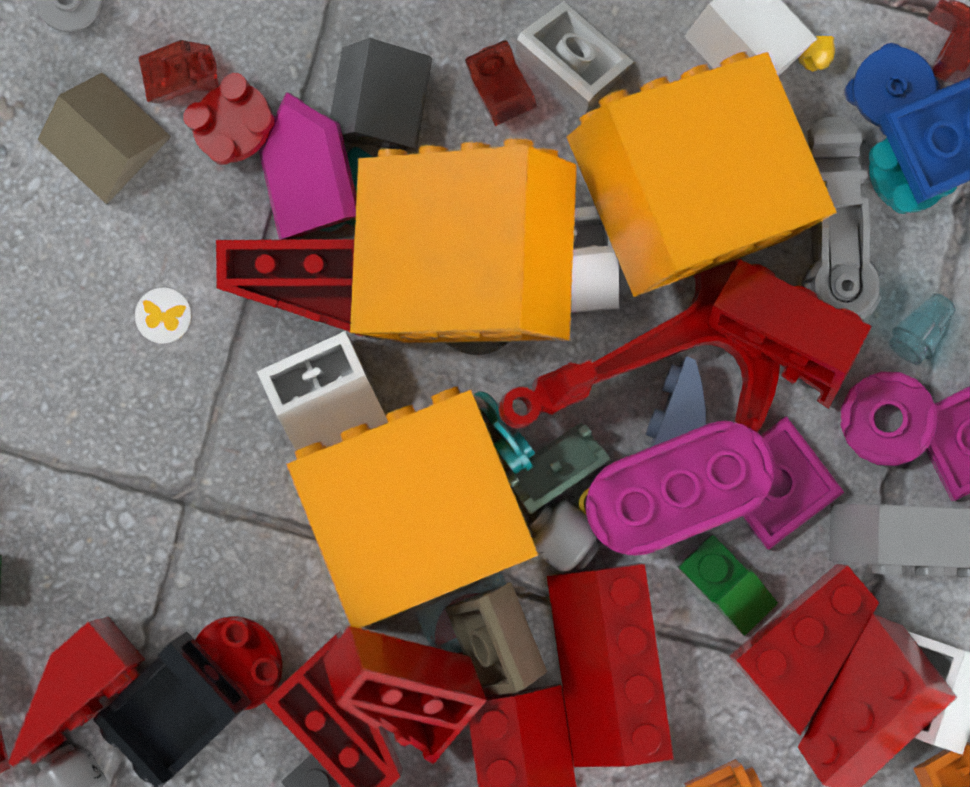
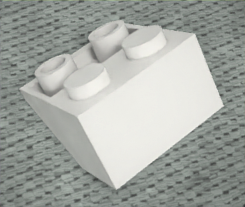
(594, 265)
(322, 393)

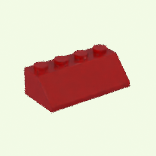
(610, 667)
(523, 740)

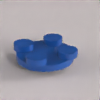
(889, 81)

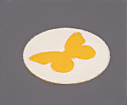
(163, 315)

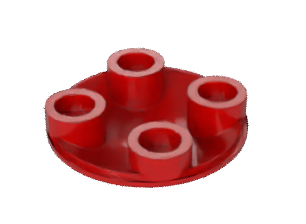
(245, 654)

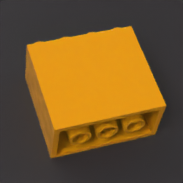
(699, 170)
(464, 244)
(411, 507)

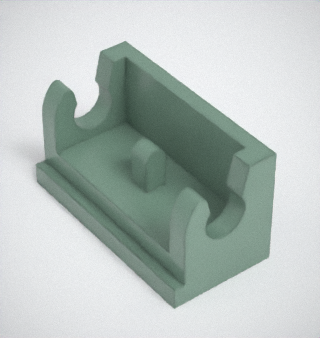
(557, 467)

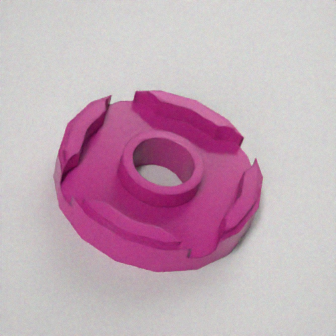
(892, 390)

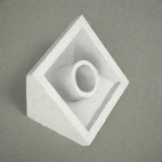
(752, 27)
(572, 57)

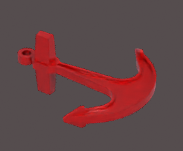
(680, 333)

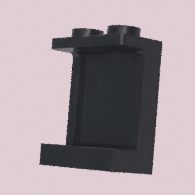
(171, 711)

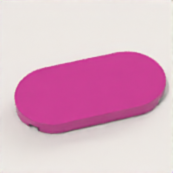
(680, 488)

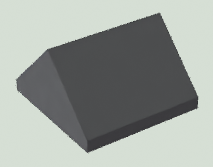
(381, 94)

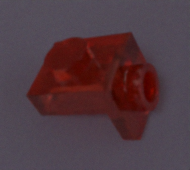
(955, 53)
(178, 70)
(500, 83)

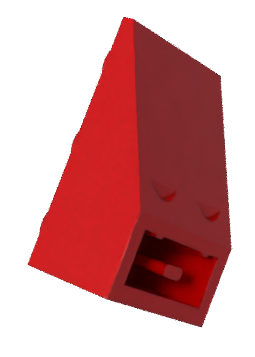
(77, 675)

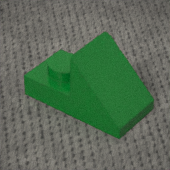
(728, 584)

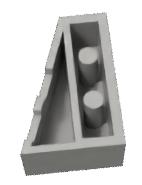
(901, 536)

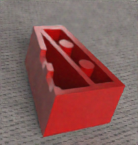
(291, 275)
(790, 328)
(806, 645)
(404, 687)
(874, 706)
(337, 739)

